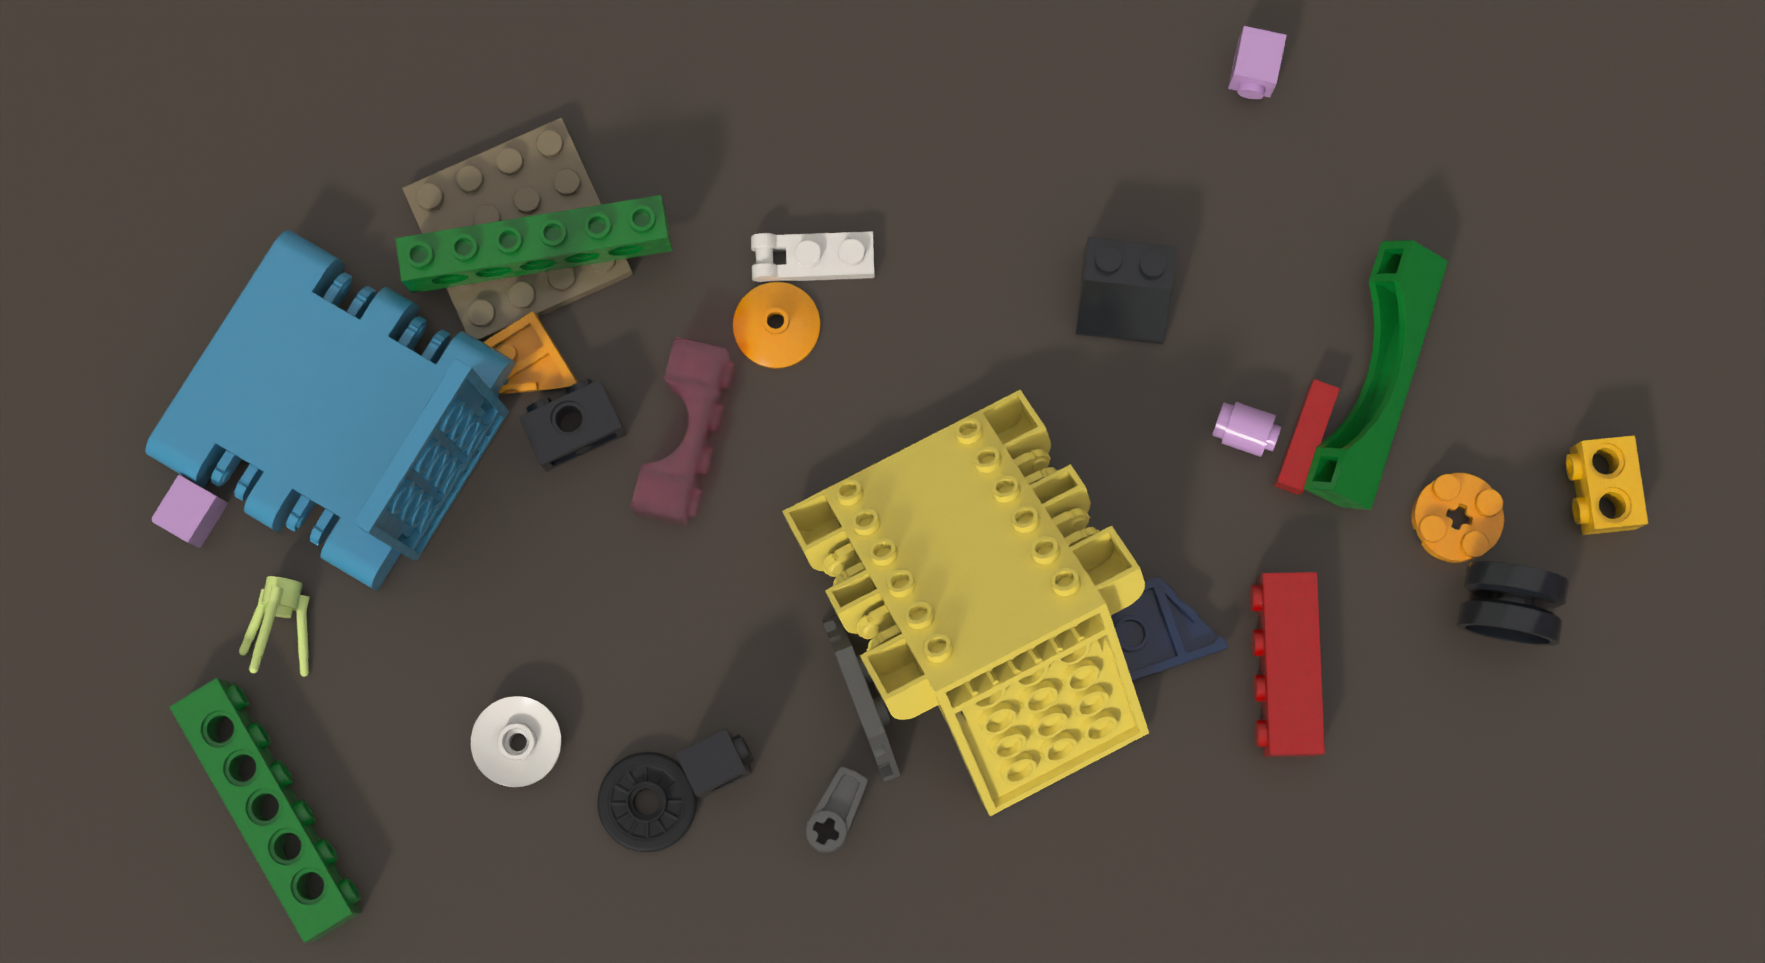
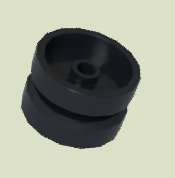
(1513, 603)

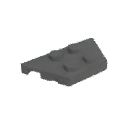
(870, 711)

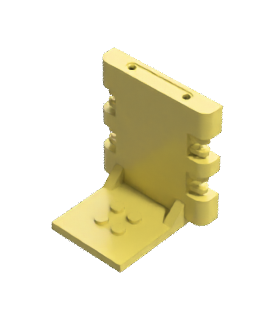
(984, 597)

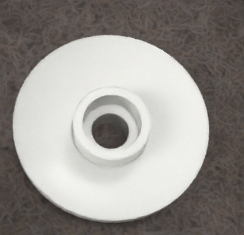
(493, 737)

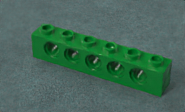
(534, 244)
(199, 718)

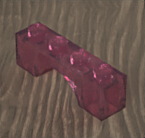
(669, 486)

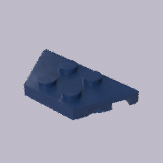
(1162, 632)

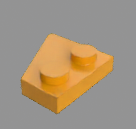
(536, 356)

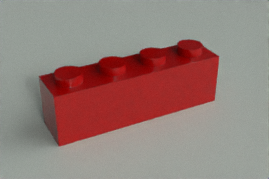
(1288, 663)

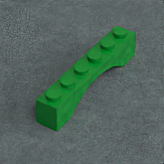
(1403, 296)

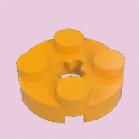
(1481, 506)

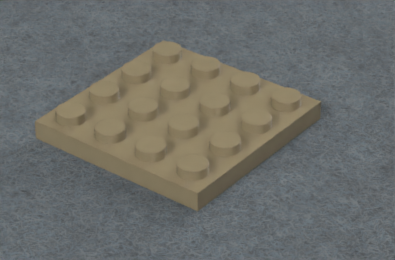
(513, 181)

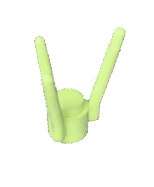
(278, 600)

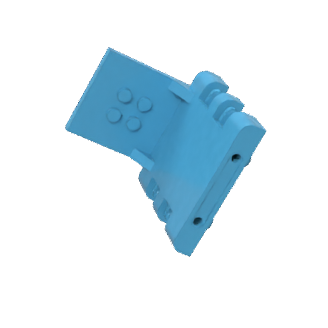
(335, 411)

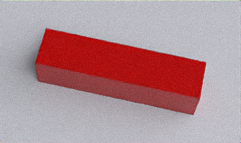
(1306, 436)

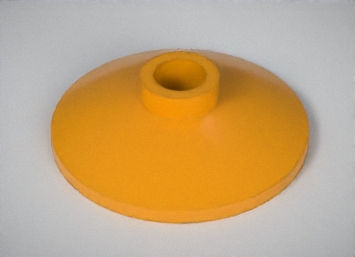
(778, 346)

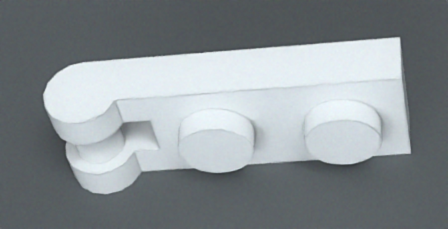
(813, 256)

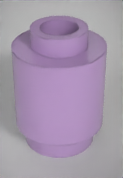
(1246, 428)

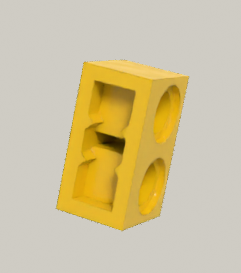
(1620, 485)

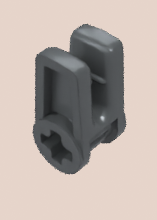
(839, 805)

